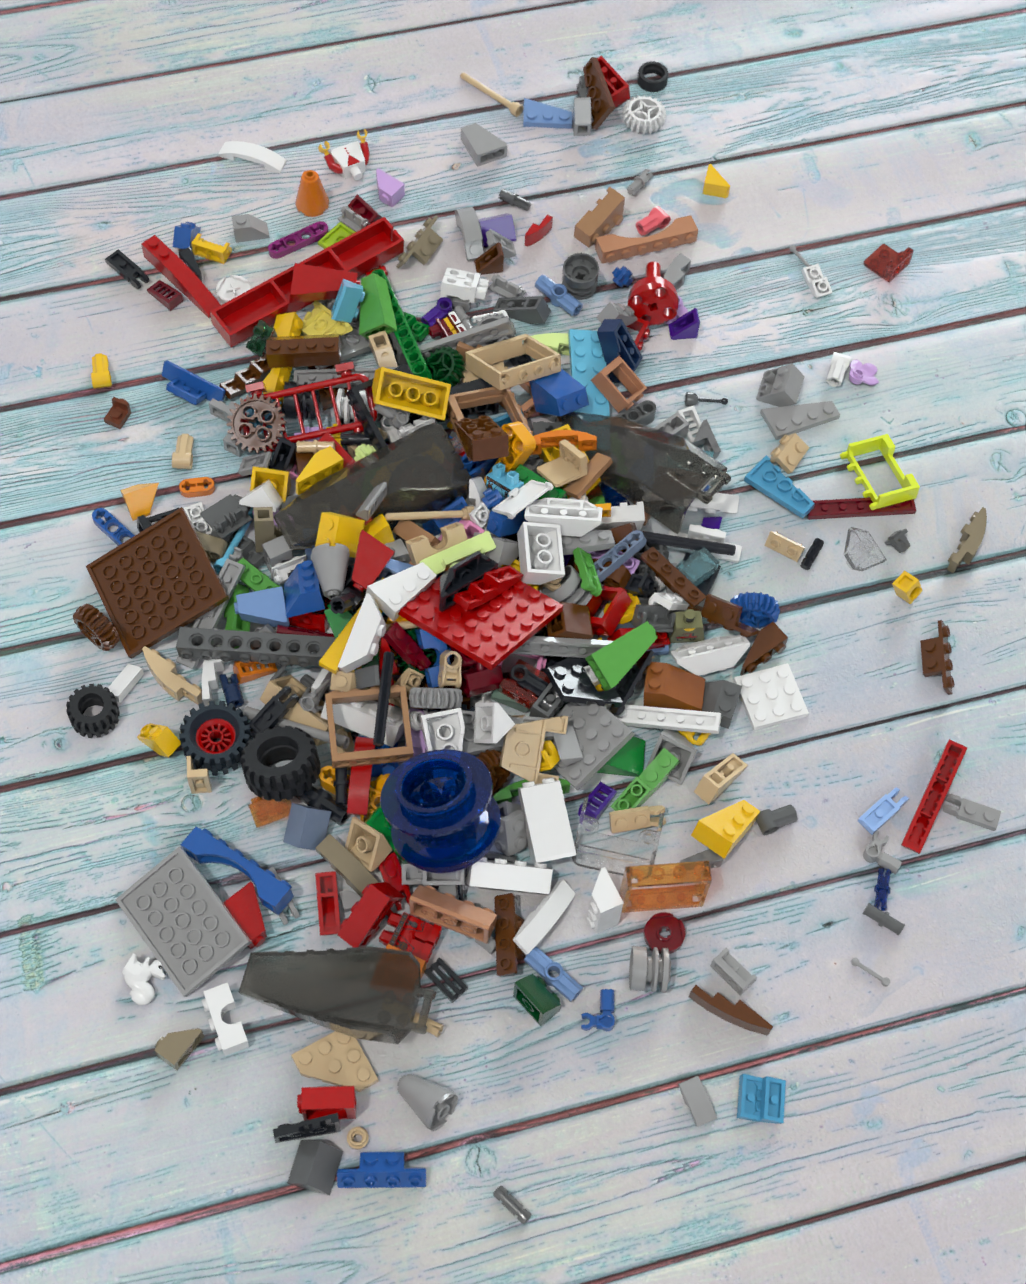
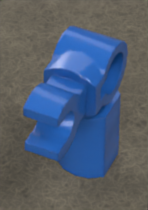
(606, 1020)

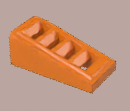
(255, 673)

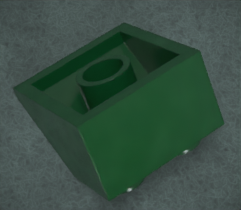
(536, 999)

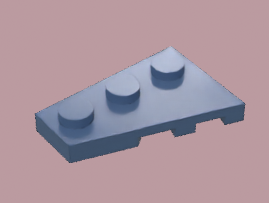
(545, 116)

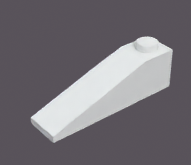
(443, 730)

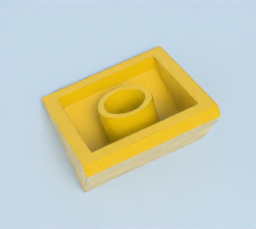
(278, 478)

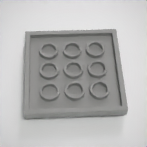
(599, 738)

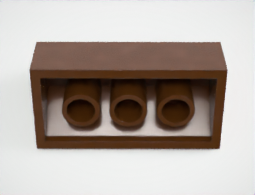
(303, 350)

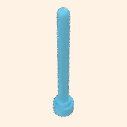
(235, 542)

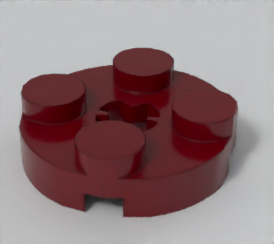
(664, 921)

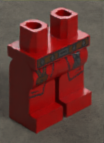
(411, 935)

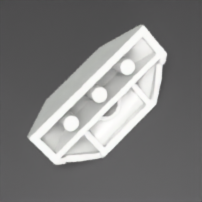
(572, 515)
(364, 636)
(711, 654)

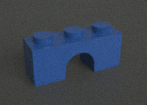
(425, 641)

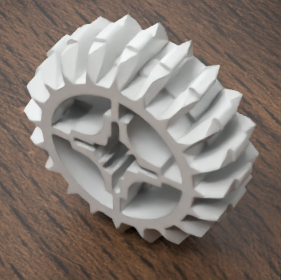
(644, 114)

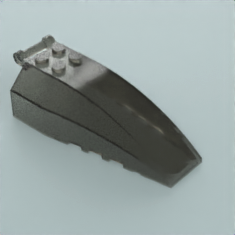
(350, 991)

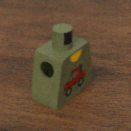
(687, 627)

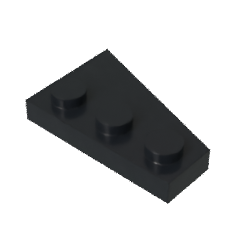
(308, 1128)

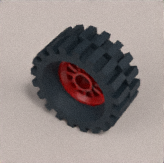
(198, 745)

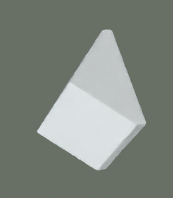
(263, 496)
(490, 723)

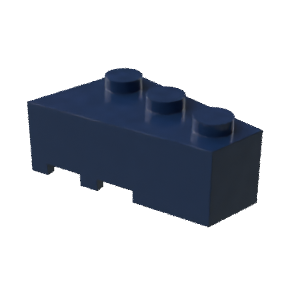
(616, 342)

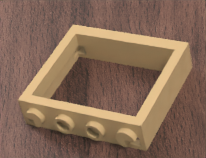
(480, 361)

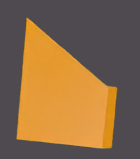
(139, 499)

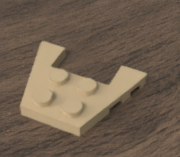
(524, 745)

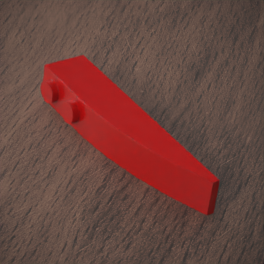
(179, 274)
(934, 796)

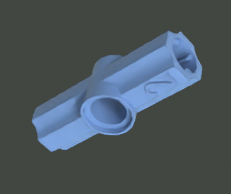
(558, 295)
(543, 965)

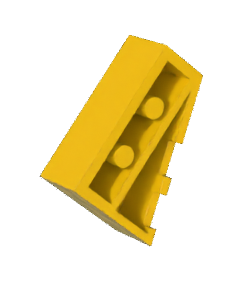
(726, 827)

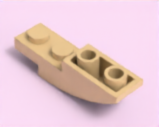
(167, 677)

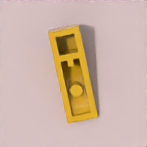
(319, 467)

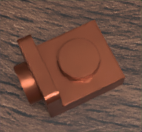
(118, 413)

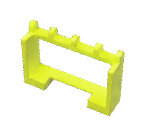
(886, 446)

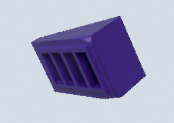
(593, 811)

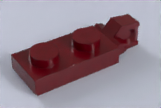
(406, 646)

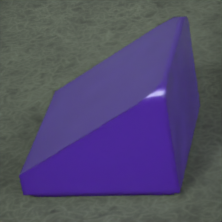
(712, 522)

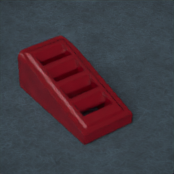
(171, 303)

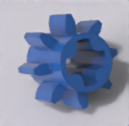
(622, 276)
(491, 498)

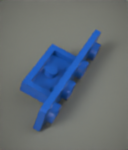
(189, 385)
(381, 1171)

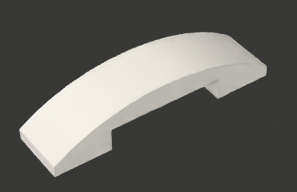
(254, 153)

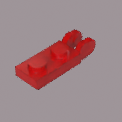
(392, 874)

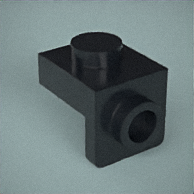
(640, 585)

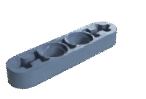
(618, 560)

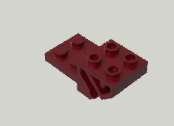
(476, 677)

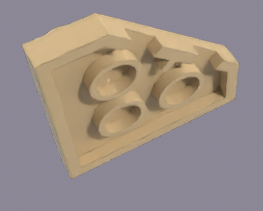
(336, 1061)

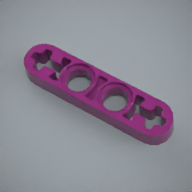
(297, 238)

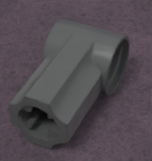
(771, 821)

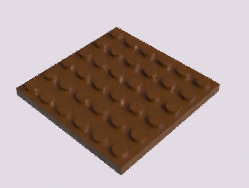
(157, 582)

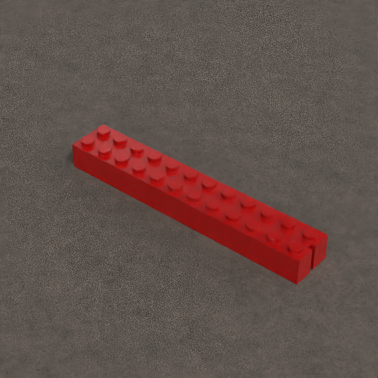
(355, 254)

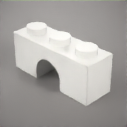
(230, 1036)

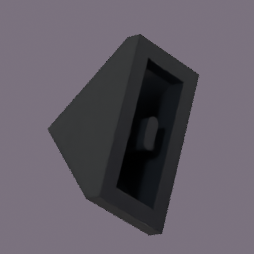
(284, 455)

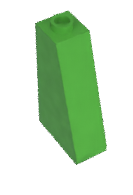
(376, 307)
(619, 656)

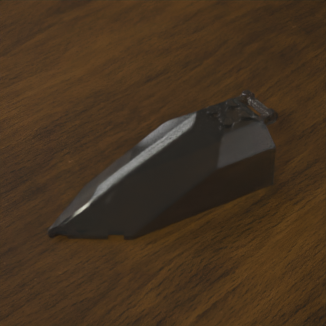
(652, 466)

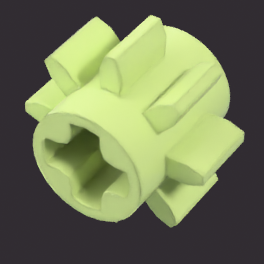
(363, 451)

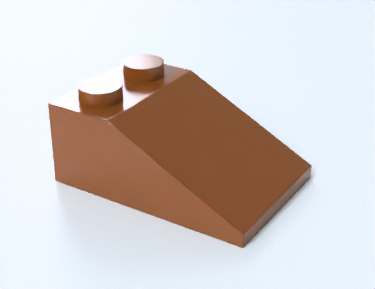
(673, 688)

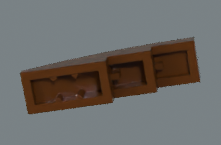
(254, 373)
(737, 1014)

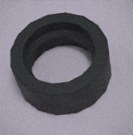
(655, 68)

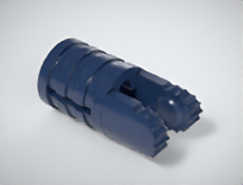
(231, 691)

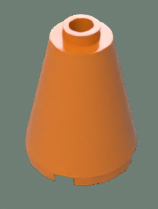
(311, 195)

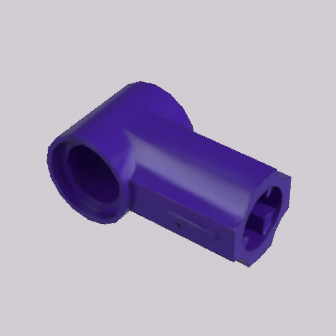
(440, 311)

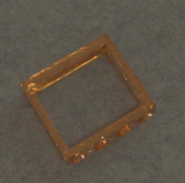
(665, 897)

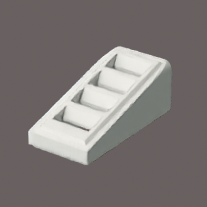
(694, 417)

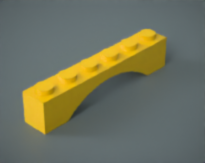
(285, 325)

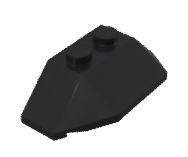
(460, 576)

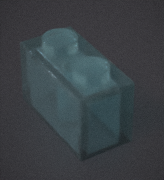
(699, 566)

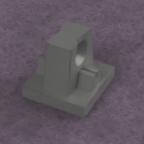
(898, 540)

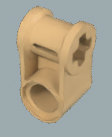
(450, 671)

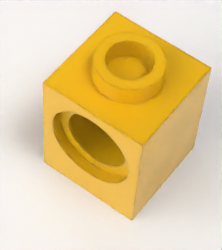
(907, 587)

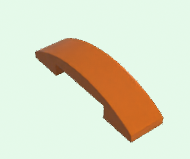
(552, 438)

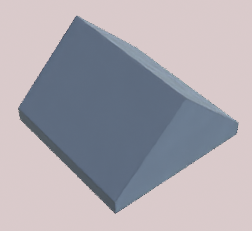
(306, 826)

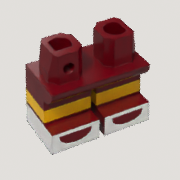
(446, 326)

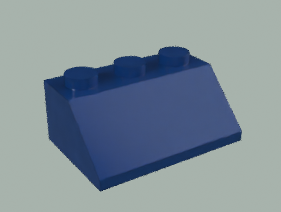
(303, 591)

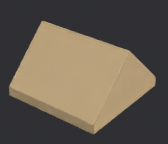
(367, 844)

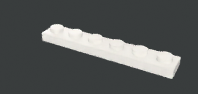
(670, 718)

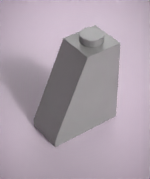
(482, 144)

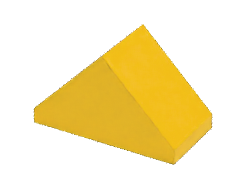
(715, 184)

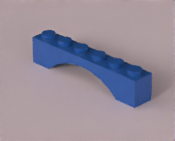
(206, 849)

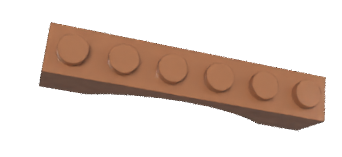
(615, 247)

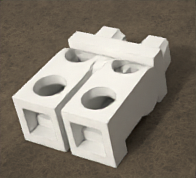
(463, 285)

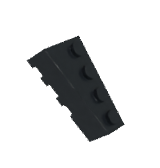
(479, 410)

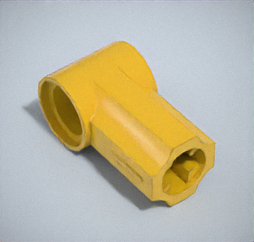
(101, 375)

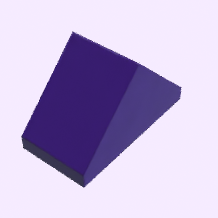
(686, 326)

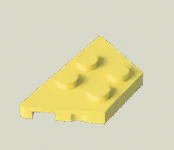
(320, 322)

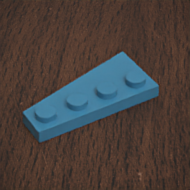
(775, 485)

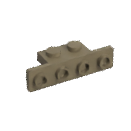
(424, 245)

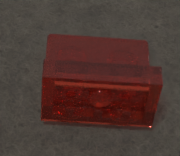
(888, 262)
(518, 694)

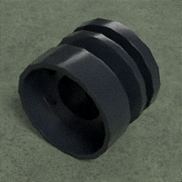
(305, 403)

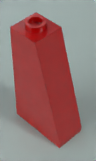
(317, 283)

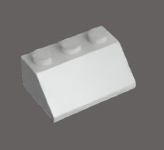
(540, 552)
(604, 905)

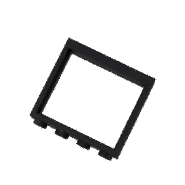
(363, 415)

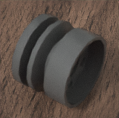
(580, 275)

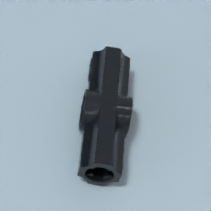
(348, 600)
(322, 799)

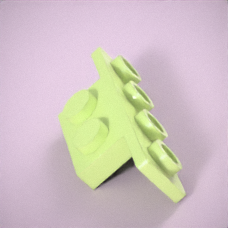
(449, 557)

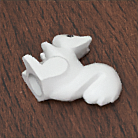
(137, 978)

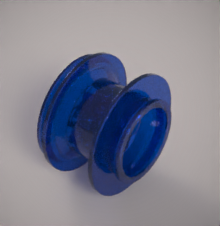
(441, 810)

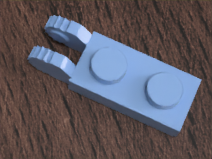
(882, 811)

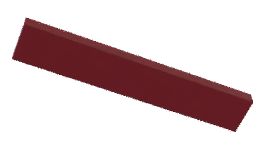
(856, 508)

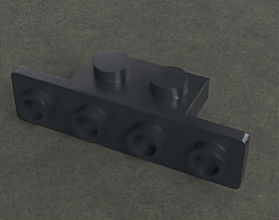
(629, 681)

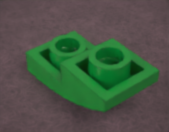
(419, 329)

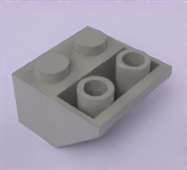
(781, 386)

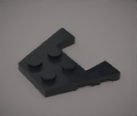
(575, 685)

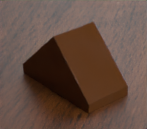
(490, 261)

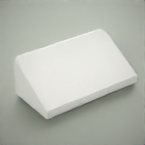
(125, 681)

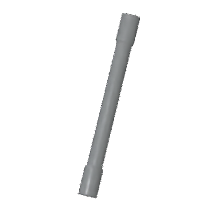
(341, 740)

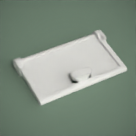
(521, 498)

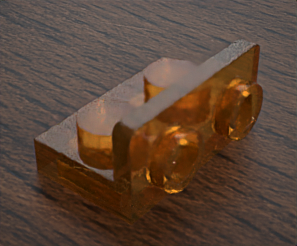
(268, 811)

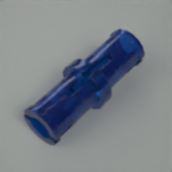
(882, 889)

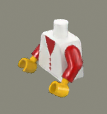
(348, 159)

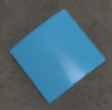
(761, 1099)

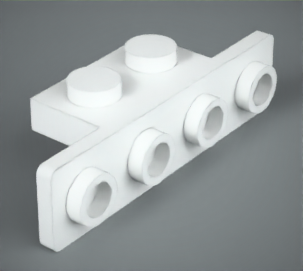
(720, 502)
(707, 534)

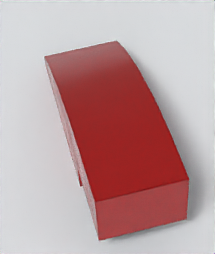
(328, 903)

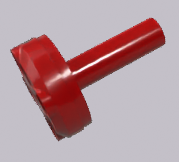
(650, 300)

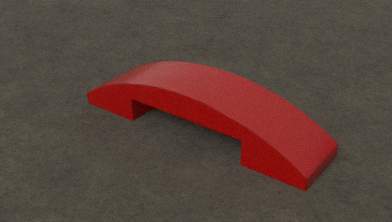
(360, 781)

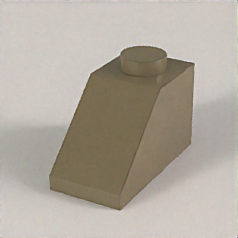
(178, 1046)

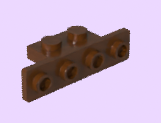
(672, 577)
(725, 613)
(936, 657)
(506, 928)

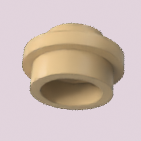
(357, 1131)

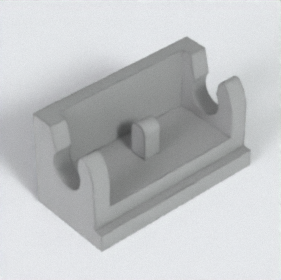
(732, 972)

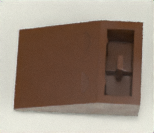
(482, 438)

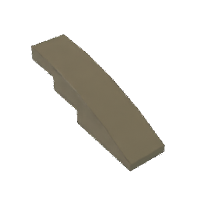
(345, 864)

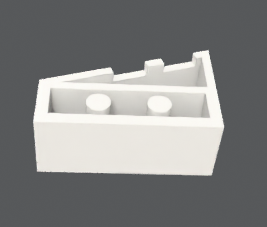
(399, 589)

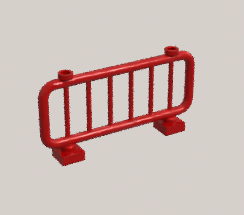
(345, 371)

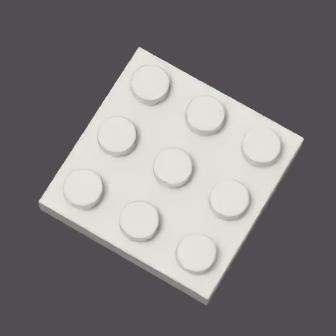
(771, 697)

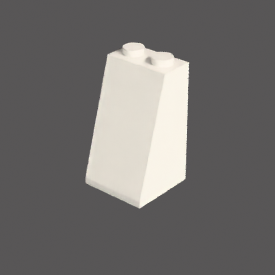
(546, 820)

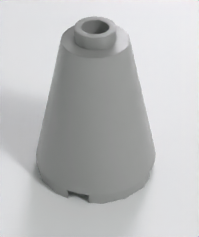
(331, 567)
(427, 1100)

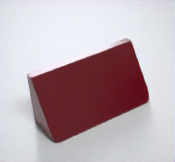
(363, 209)

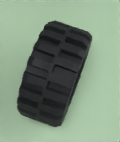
(286, 780)

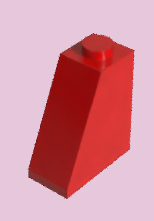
(370, 561)
(247, 913)

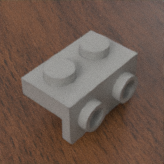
(512, 834)

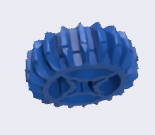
(757, 609)

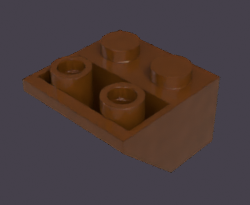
(571, 622)

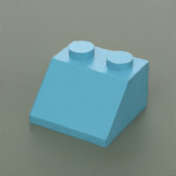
(346, 301)

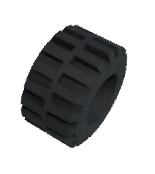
(90, 697)

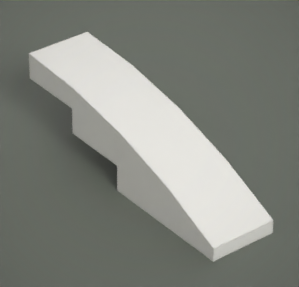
(210, 677)
(544, 917)

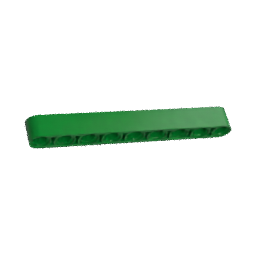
(405, 335)

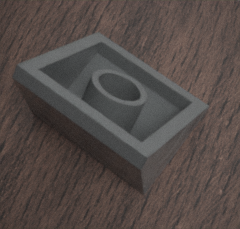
(315, 1166)

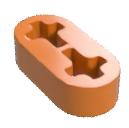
(196, 487)

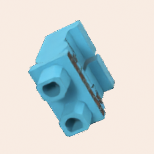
(503, 481)

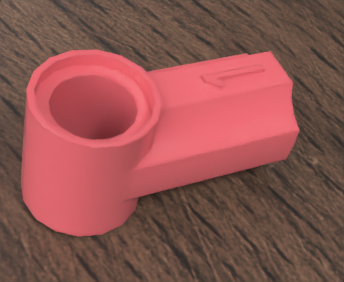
(655, 219)

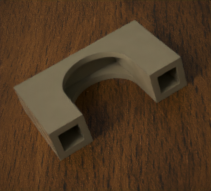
(264, 527)

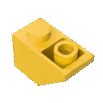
(159, 739)

